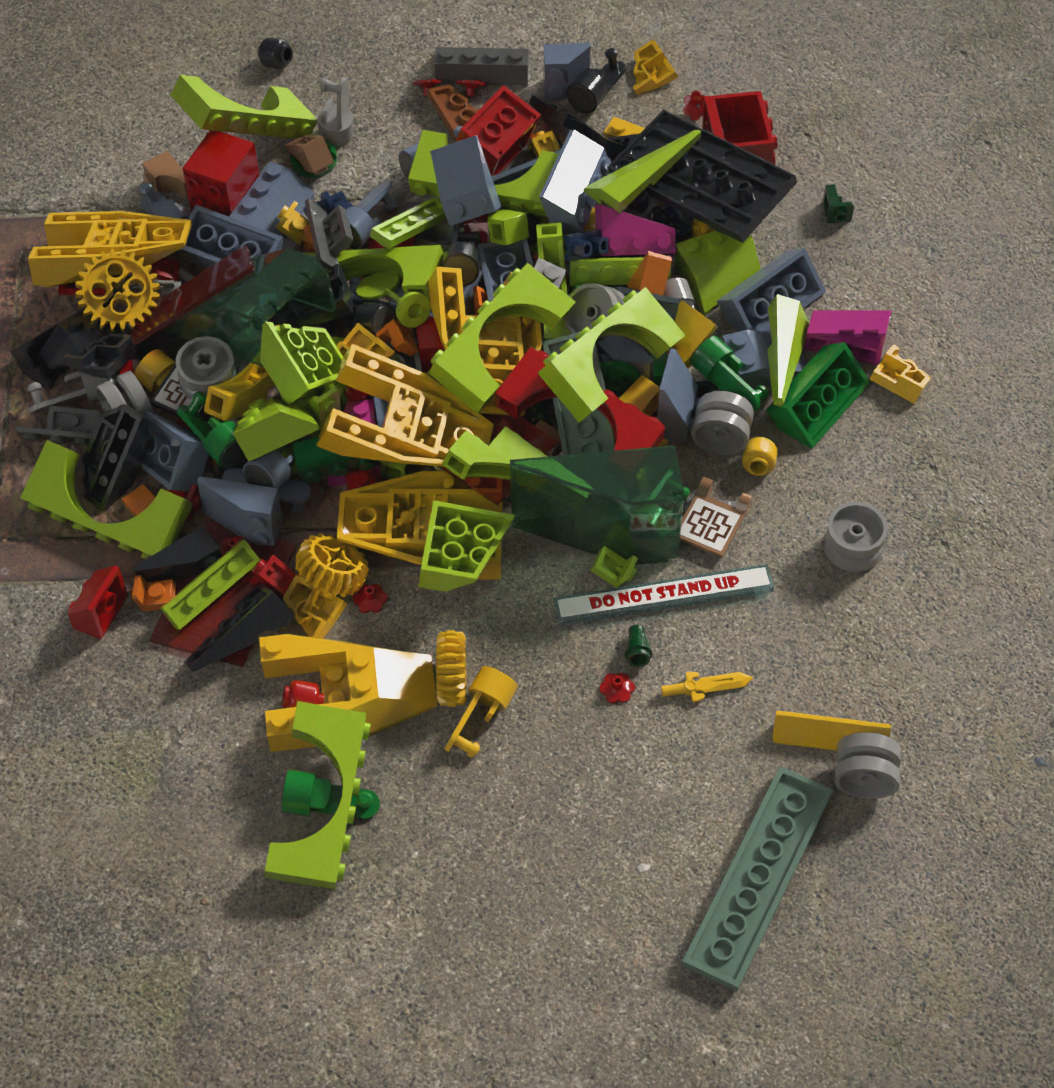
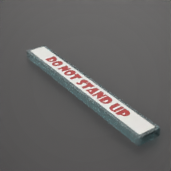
(663, 594)

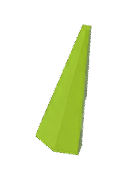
(629, 181)
(788, 337)

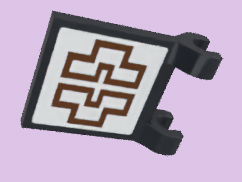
(170, 395)

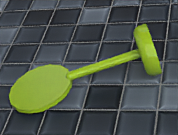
(411, 309)

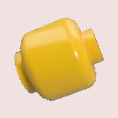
(759, 456)

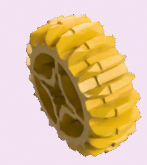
(331, 565)
(451, 668)

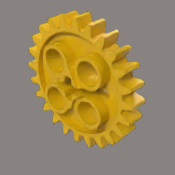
(136, 303)

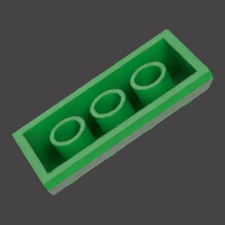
(820, 394)

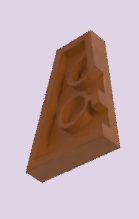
(451, 106)

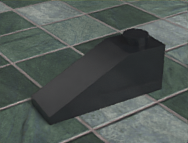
(181, 559)

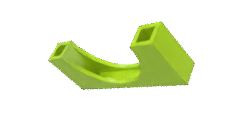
(281, 117)
(517, 195)
(411, 264)
(460, 365)
(572, 371)
(53, 489)
(318, 857)

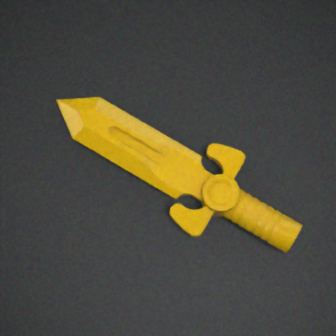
(705, 684)

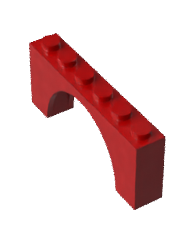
(526, 387)

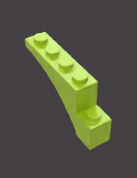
(552, 250)
(474, 458)

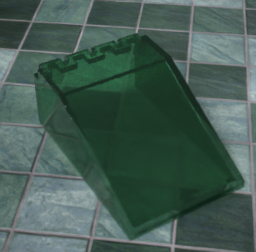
(243, 307)
(603, 500)

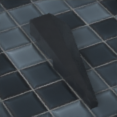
(563, 122)
(303, 314)
(28, 355)

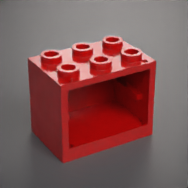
(741, 121)
(501, 127)
(220, 172)

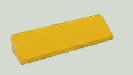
(818, 730)

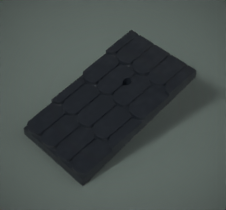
(712, 179)

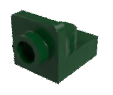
(834, 208)

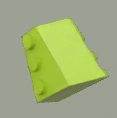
(715, 266)
(299, 360)
(272, 425)
(459, 544)

